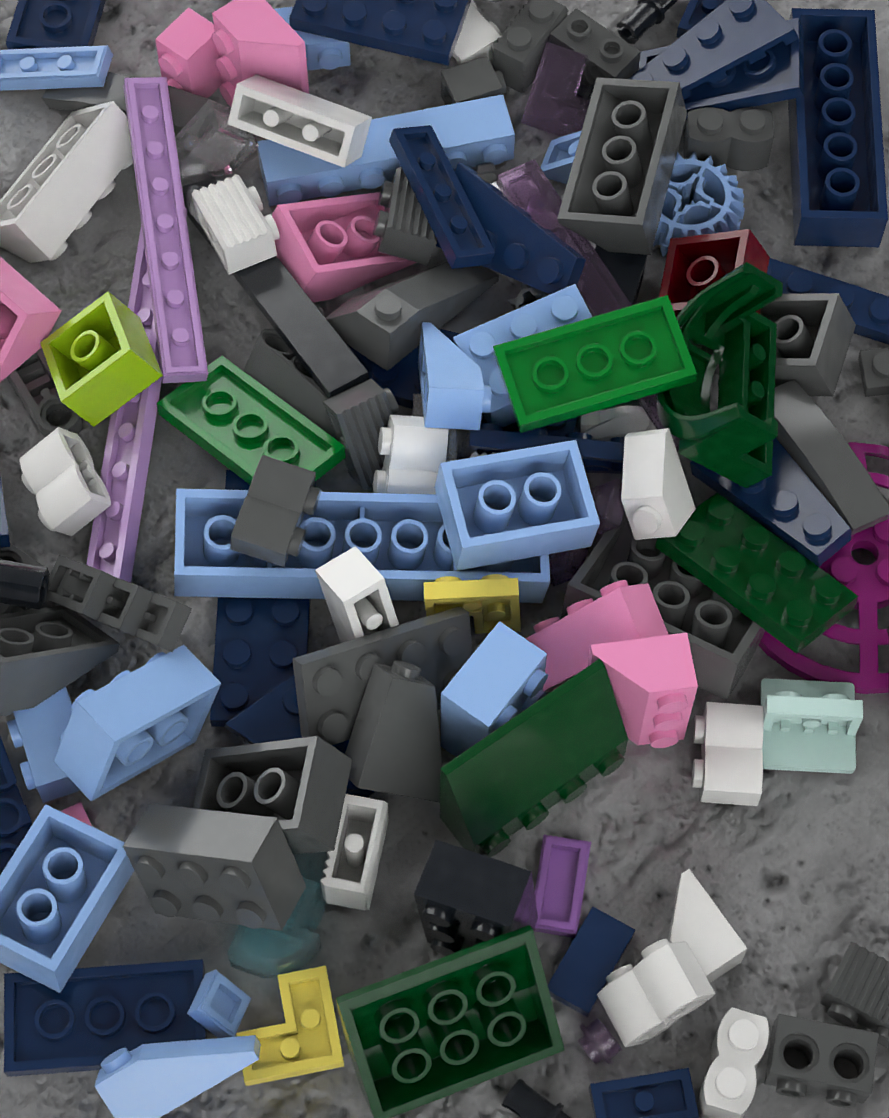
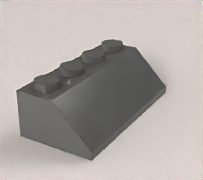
(624, 163)

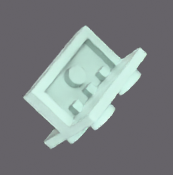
(810, 725)

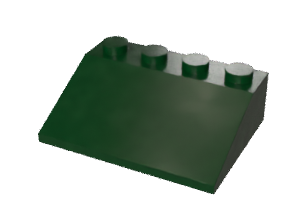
(533, 763)
(450, 1024)

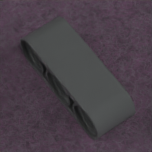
(284, 375)

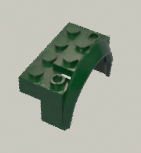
(741, 432)

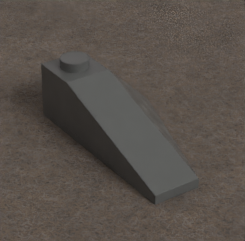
(389, 319)

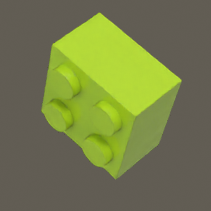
(100, 359)

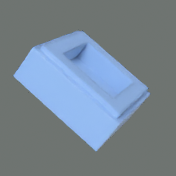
(219, 1005)

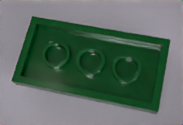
(758, 573)

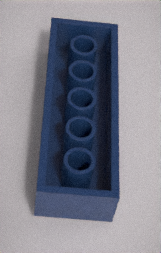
(838, 133)

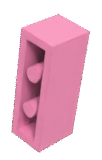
(618, 615)

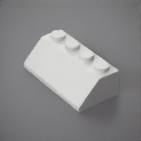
(65, 182)

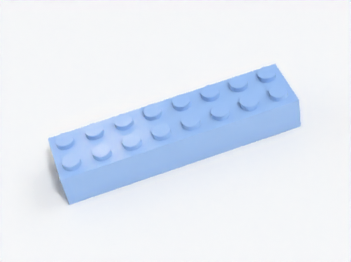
(394, 531)

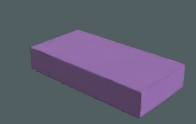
(561, 885)

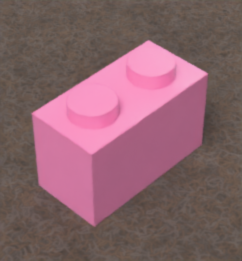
(189, 54)

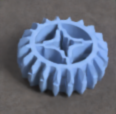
(701, 186)

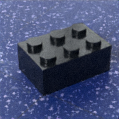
(471, 898)

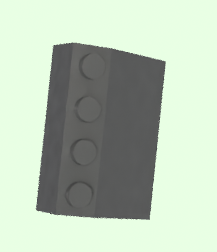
(718, 633)

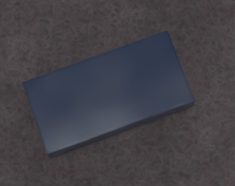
(589, 961)

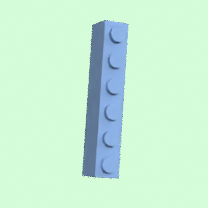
(468, 132)

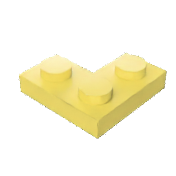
(487, 600)
(308, 1037)

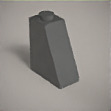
(397, 734)

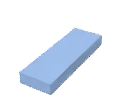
(54, 67)

